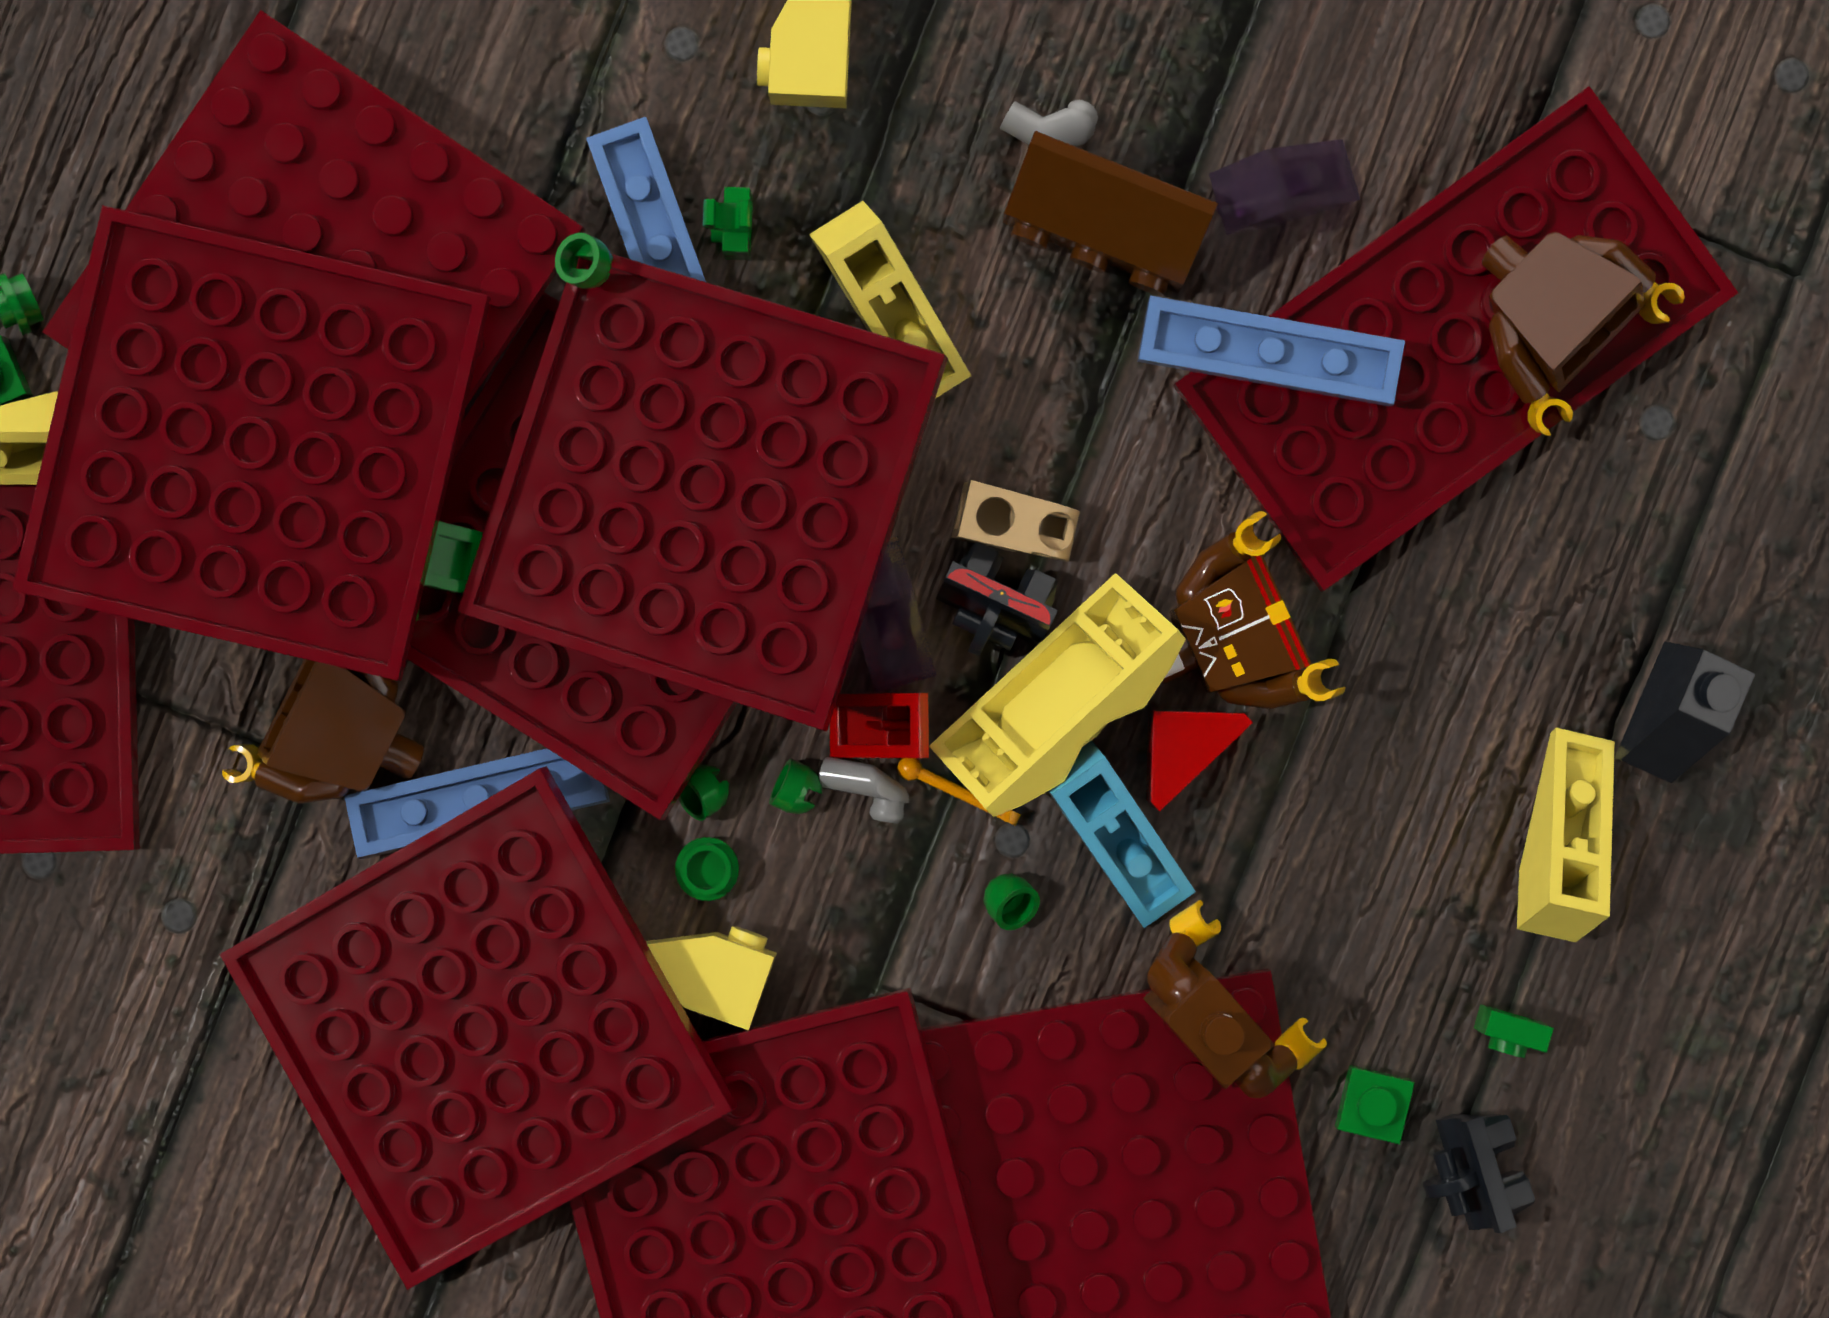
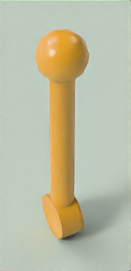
(912, 769)

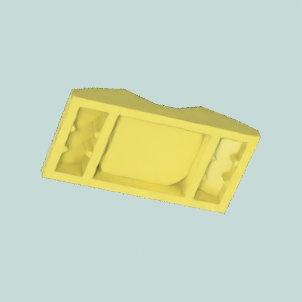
(1060, 698)

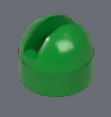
(587, 248)
(793, 786)
(704, 793)
(1011, 901)

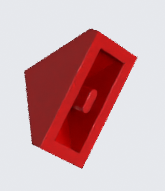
(880, 726)
(1183, 746)

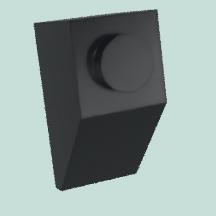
(1683, 710)

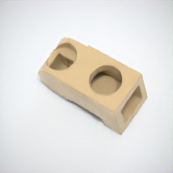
(1014, 521)

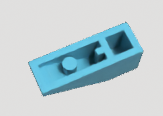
(1120, 837)

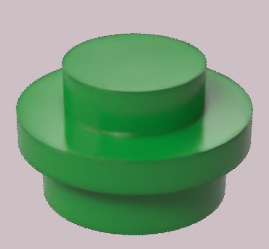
(18, 304)
(707, 868)

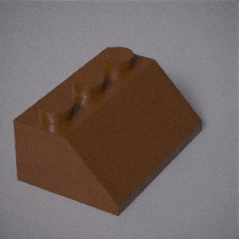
(1107, 215)

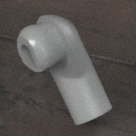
(1071, 125)
(867, 781)

